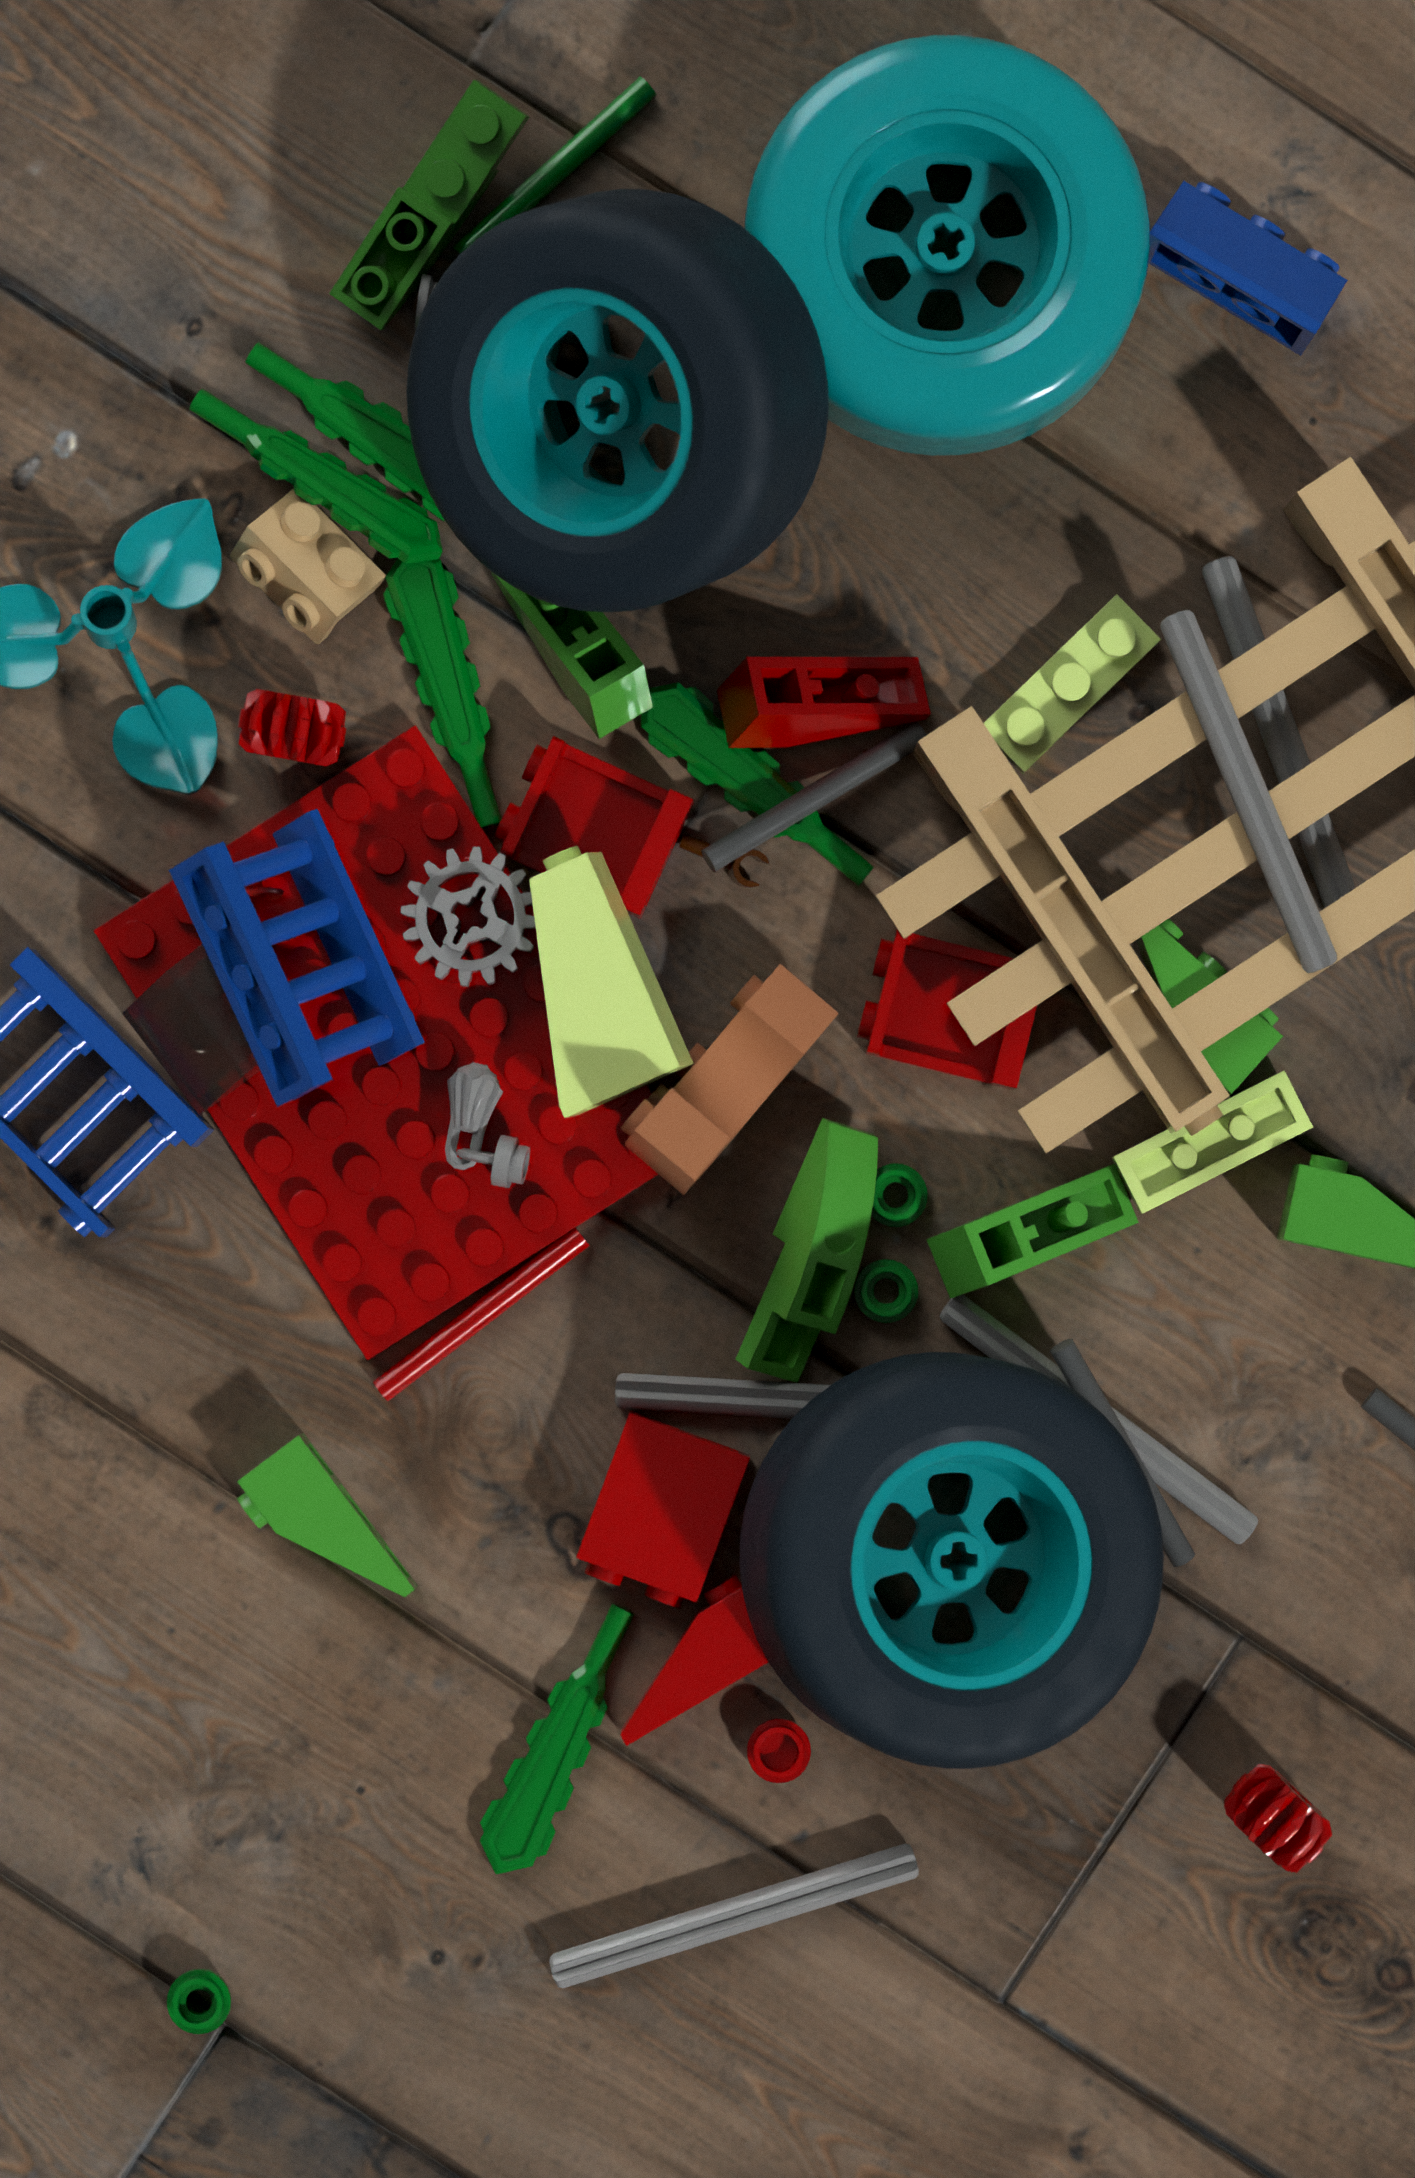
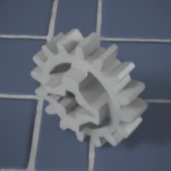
(445, 903)

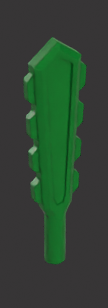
(340, 410)
(355, 502)
(435, 641)
(686, 728)
(539, 1784)

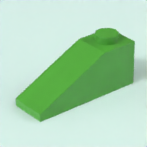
(586, 659)
(1345, 1214)
(1032, 1231)
(313, 1509)

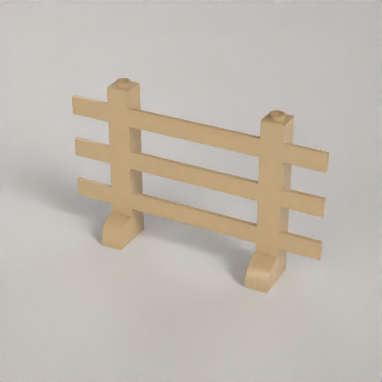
(1091, 938)

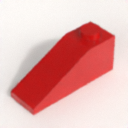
(818, 698)
(706, 1659)

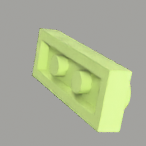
(1070, 683)
(1179, 1162)

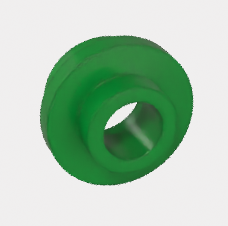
(915, 1201)
(906, 1295)
(190, 2019)

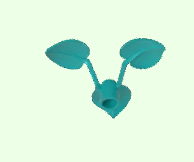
(178, 562)

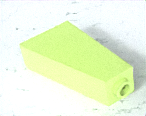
(599, 988)

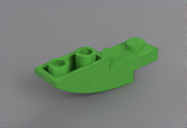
(430, 206)
(822, 1251)

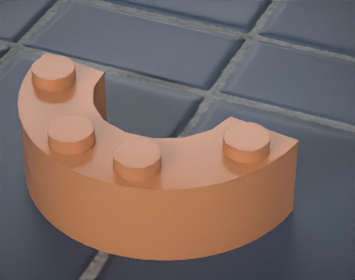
(690, 1125)

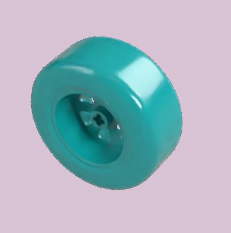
(1021, 135)

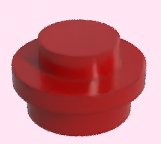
(778, 1750)

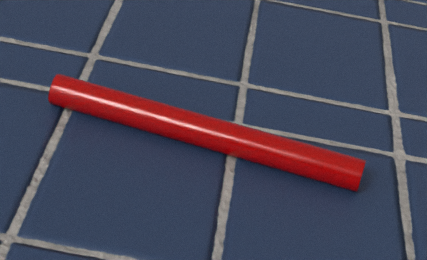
(480, 1314)

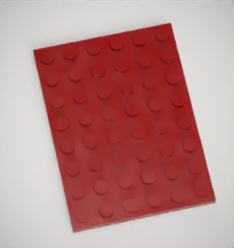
(363, 1158)

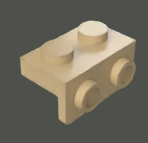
(305, 565)

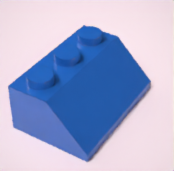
(1244, 265)

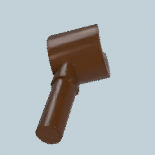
(695, 846)

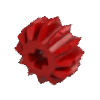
(292, 727)
(1277, 1818)

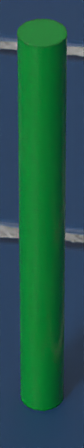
(565, 159)

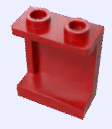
(598, 809)
(918, 1027)
(662, 1510)

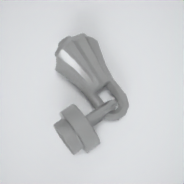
(472, 1099)

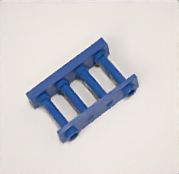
(254, 978)
(125, 1079)

